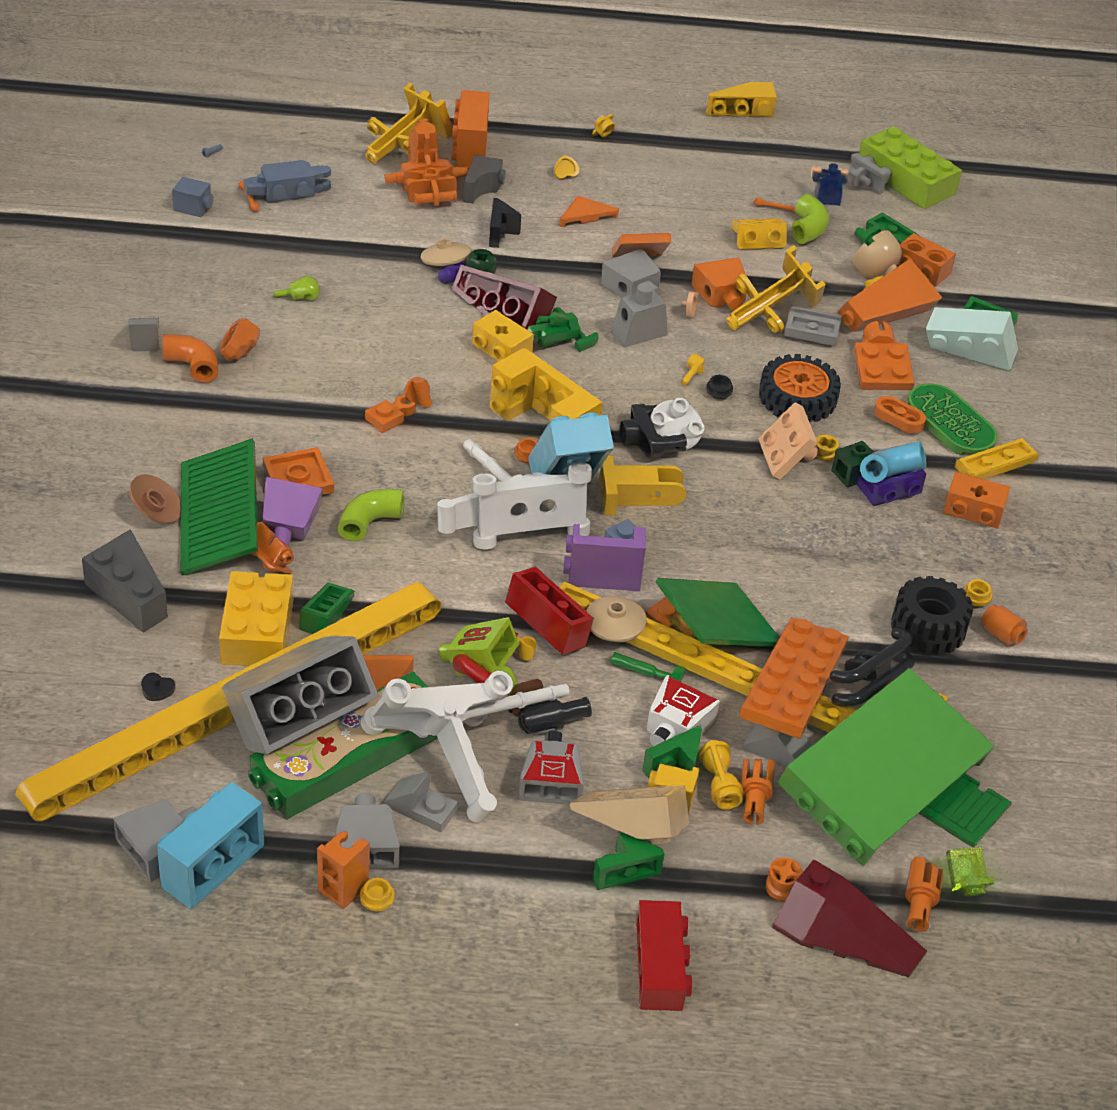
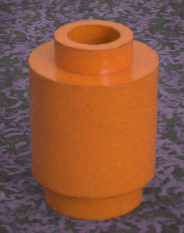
(1004, 625)

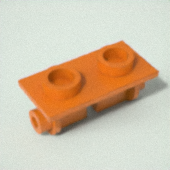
(274, 556)

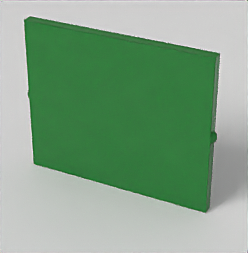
(718, 612)

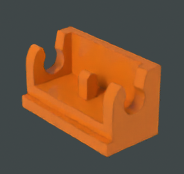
(342, 869)

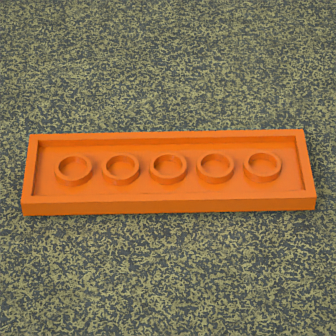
(794, 677)

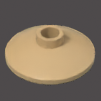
(445, 253)
(616, 618)

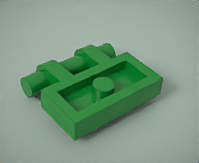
(881, 223)

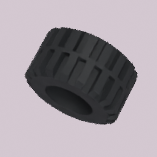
(933, 614)

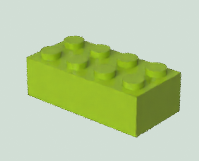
(915, 168)

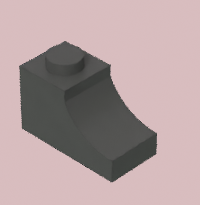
(483, 177)

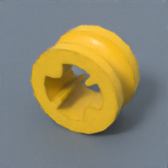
(826, 447)

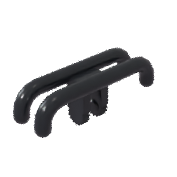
(874, 668)

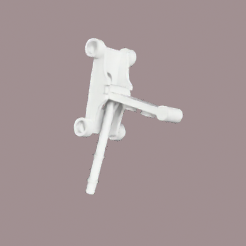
(443, 712)

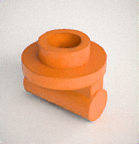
(418, 391)

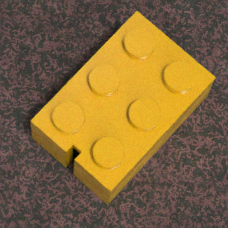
(255, 617)

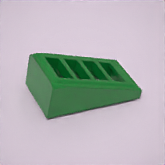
(323, 610)

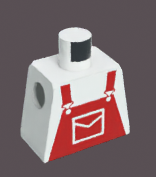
(678, 710)

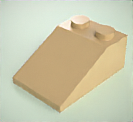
(639, 812)

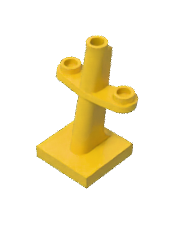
(420, 107)
(797, 278)

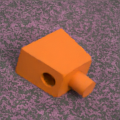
(717, 282)

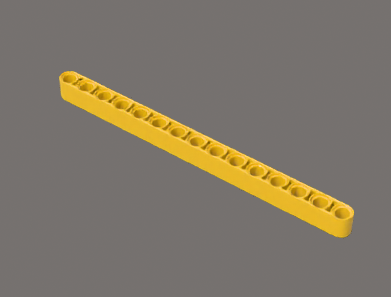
(202, 712)

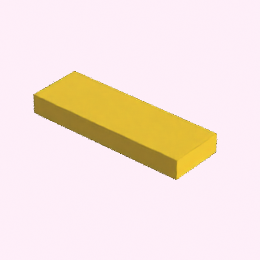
(997, 459)

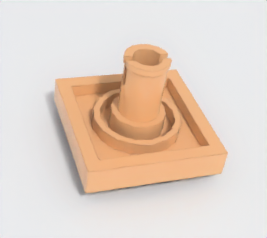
(788, 441)

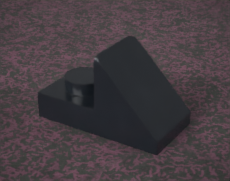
(503, 221)

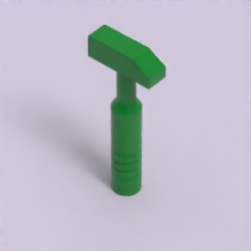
(585, 341)
(645, 668)

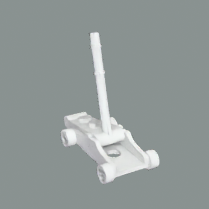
(516, 501)

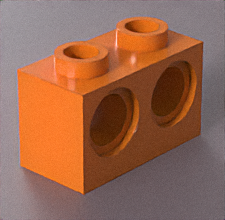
(929, 257)

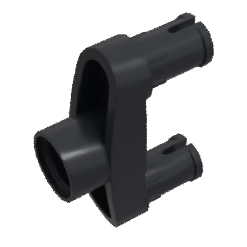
(642, 432)

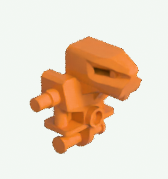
(425, 175)

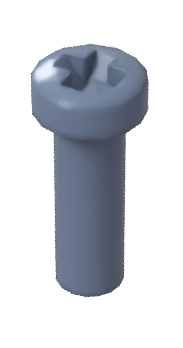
(207, 151)

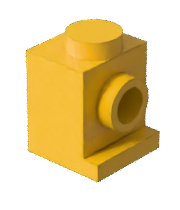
(675, 776)

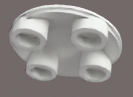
(678, 418)

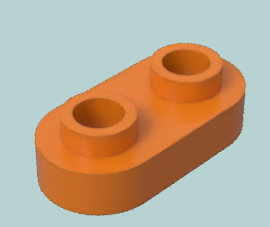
(899, 414)

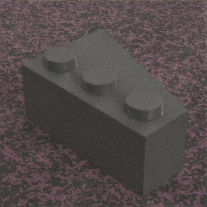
(126, 581)

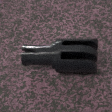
(552, 715)

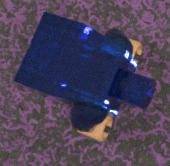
(829, 183)

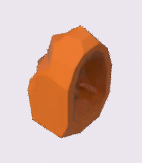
(239, 339)

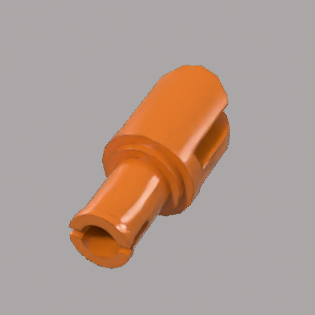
(756, 789)
(922, 892)

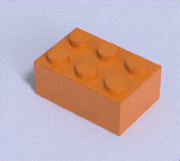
(470, 127)

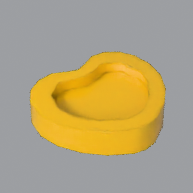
(566, 167)

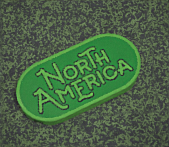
(952, 419)

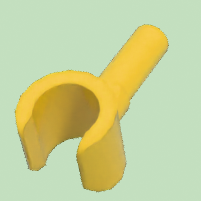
(696, 365)

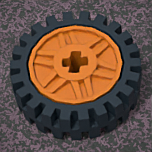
(802, 382)

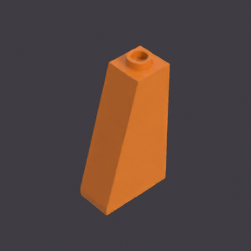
(891, 298)

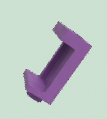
(605, 560)

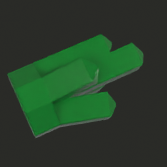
(555, 328)

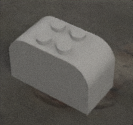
(299, 692)

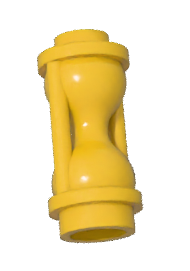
(725, 787)

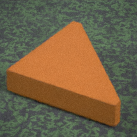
(587, 211)

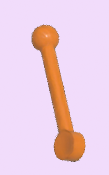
(759, 202)
(254, 206)

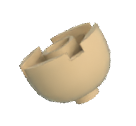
(878, 257)

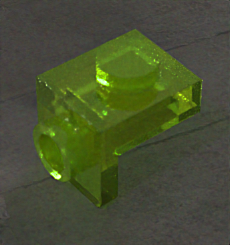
(968, 871)

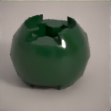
(482, 260)

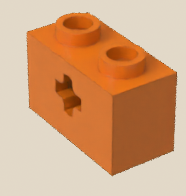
(976, 500)

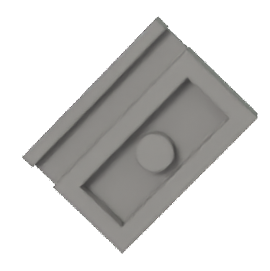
(813, 325)

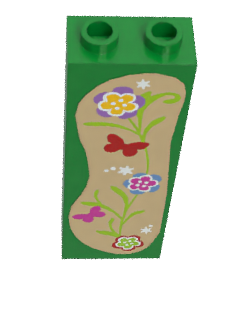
(330, 759)

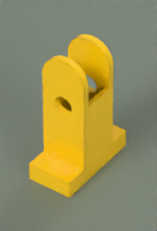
(637, 485)

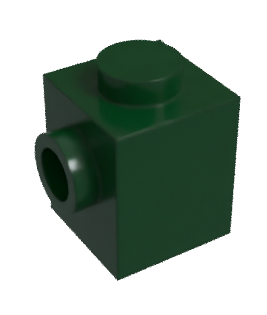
(848, 461)

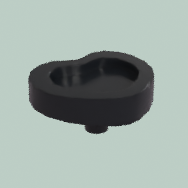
(156, 687)

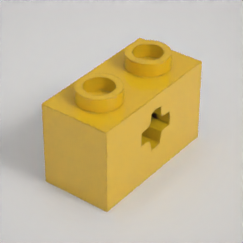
(500, 336)

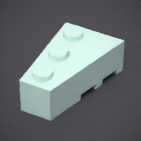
(974, 335)

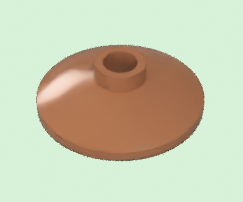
(155, 499)

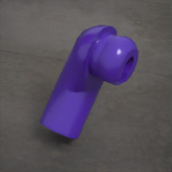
(449, 273)

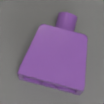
(290, 508)

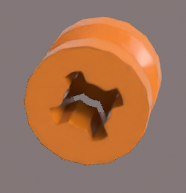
(782, 870)

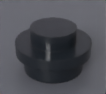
(719, 386)

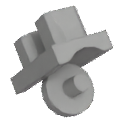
(868, 174)

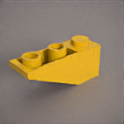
(746, 99)

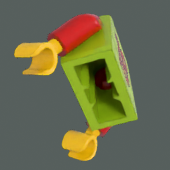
(485, 648)

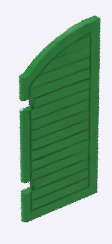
(966, 810)

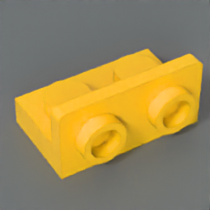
(760, 233)

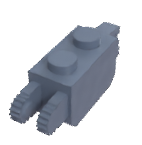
(288, 181)

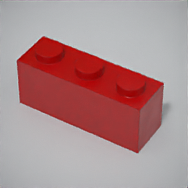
(549, 610)
(662, 955)

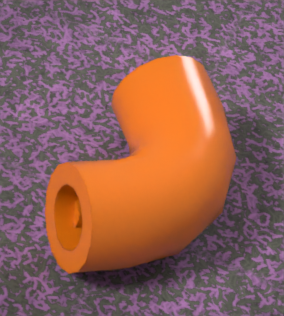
(194, 352)

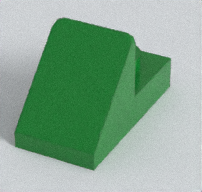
(677, 751)
(632, 862)

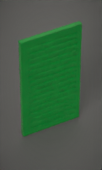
(218, 507)

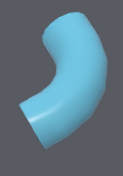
(893, 462)

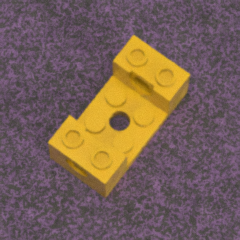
(529, 382)

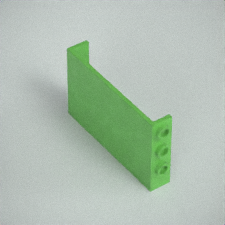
(884, 765)

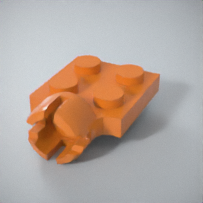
(882, 360)

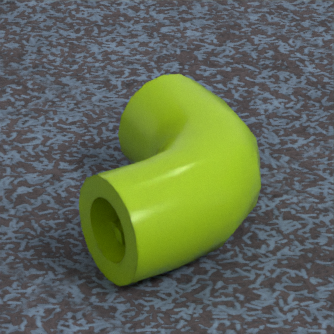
(813, 222)
(369, 507)

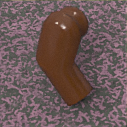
(523, 687)

